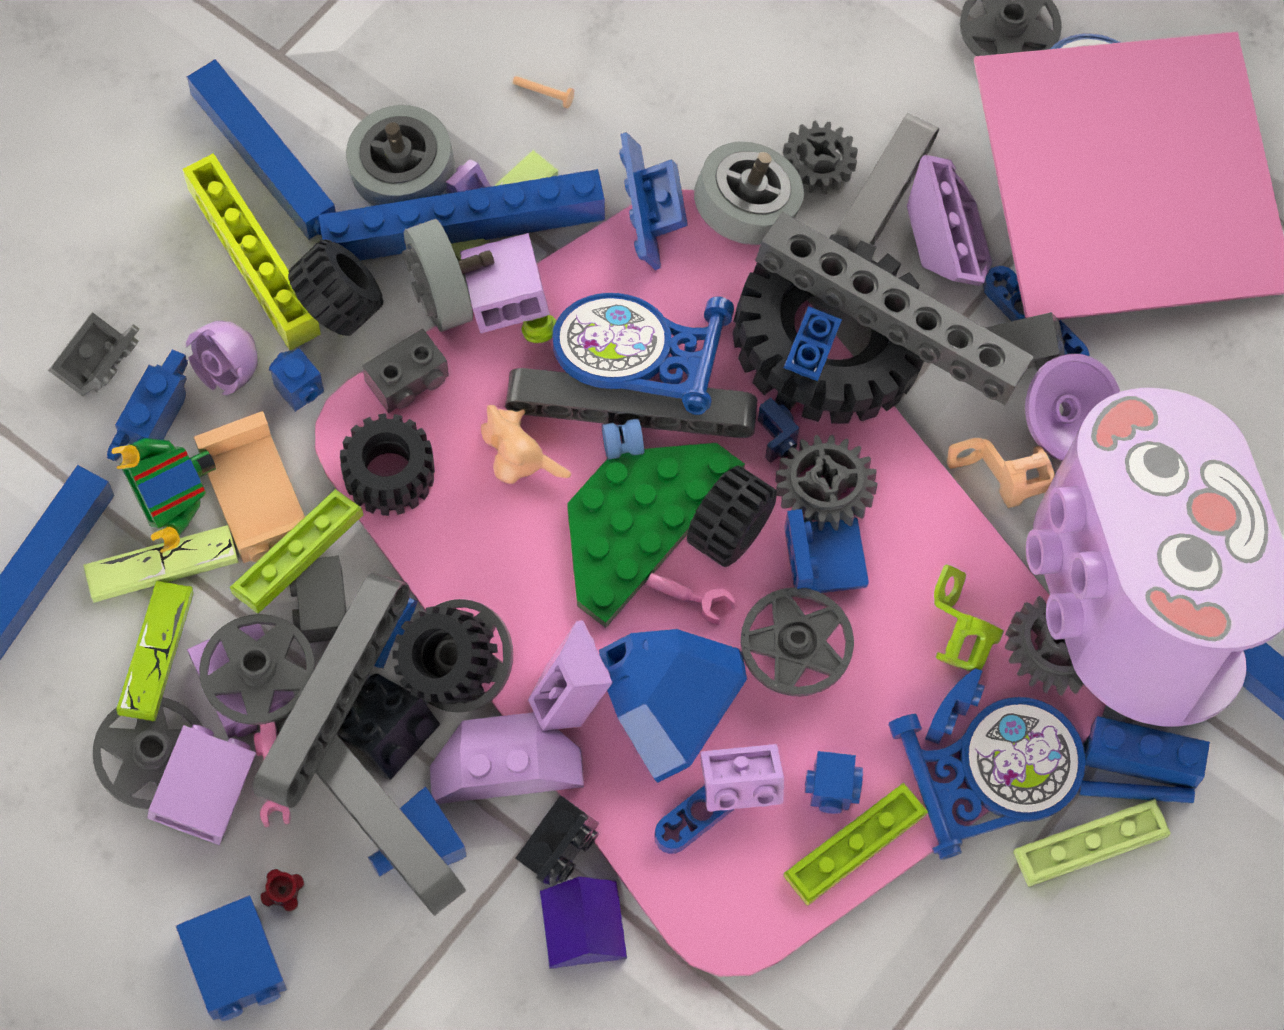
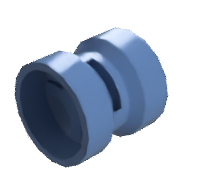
(631, 439)

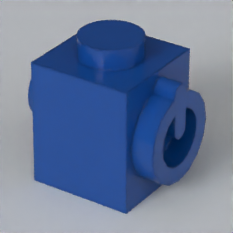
(296, 378)
(834, 782)

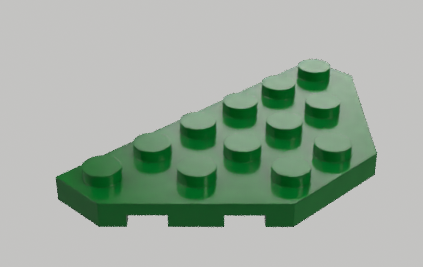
(634, 518)

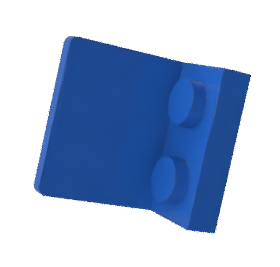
(825, 558)

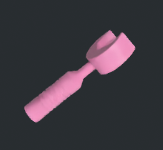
(685, 593)

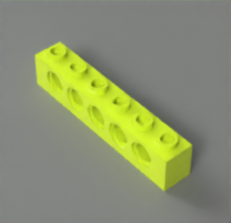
(250, 250)

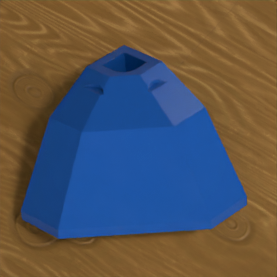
(671, 693)

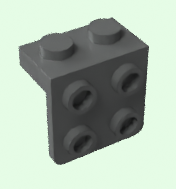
(91, 355)

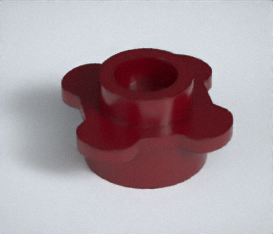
(276, 880)

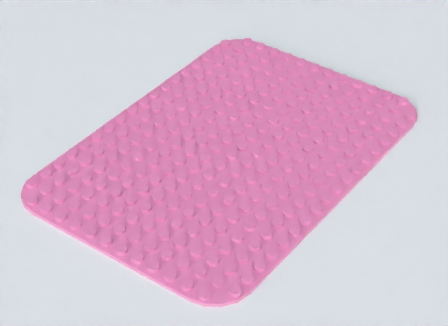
(511, 550)

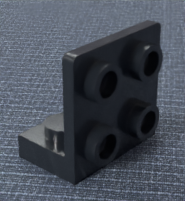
(558, 842)

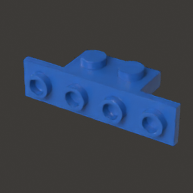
(654, 198)

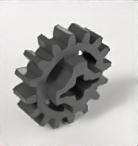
(818, 153)

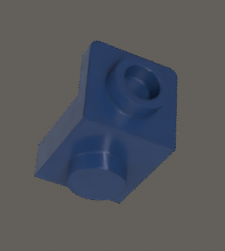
(781, 426)

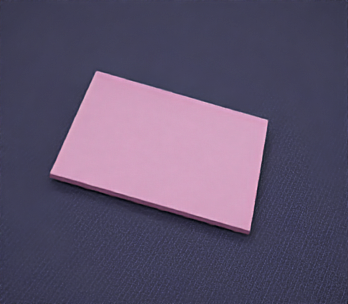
(1132, 175)

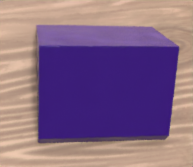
(583, 922)

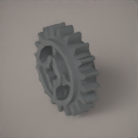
(840, 471)
(1051, 660)

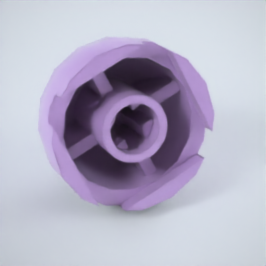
(223, 355)

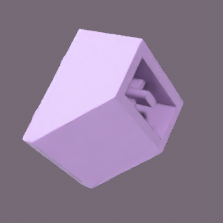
(570, 682)

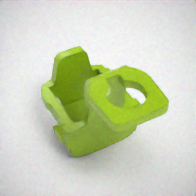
(966, 625)

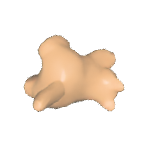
(517, 451)

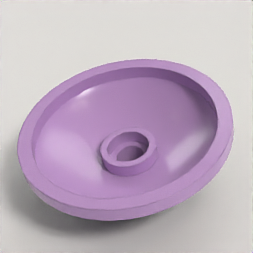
(1075, 383)

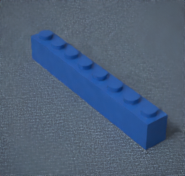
(471, 214)

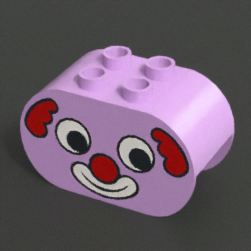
(1159, 556)

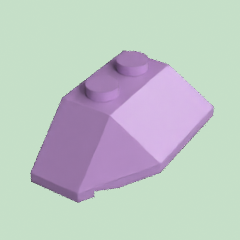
(947, 223)
(504, 759)

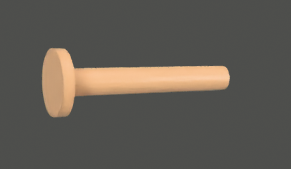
(567, 97)

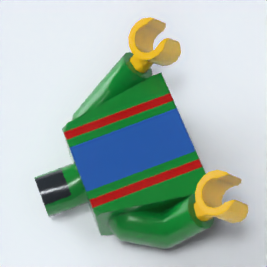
(165, 484)

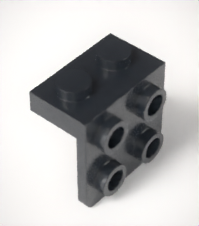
(387, 724)

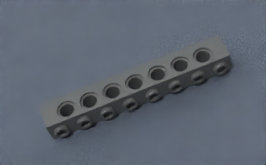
(910, 307)

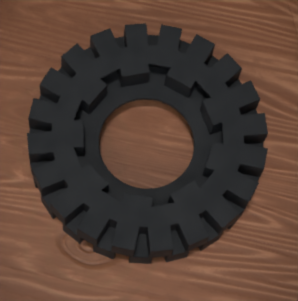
(845, 386)

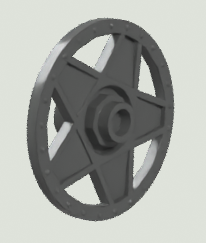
(1010, 25)
(797, 641)
(446, 656)
(255, 668)
(142, 750)

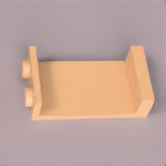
(251, 484)

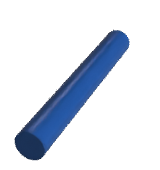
(1137, 791)

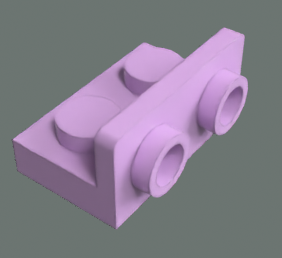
(742, 777)

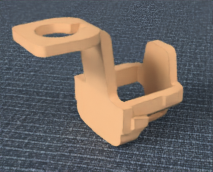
(1010, 474)

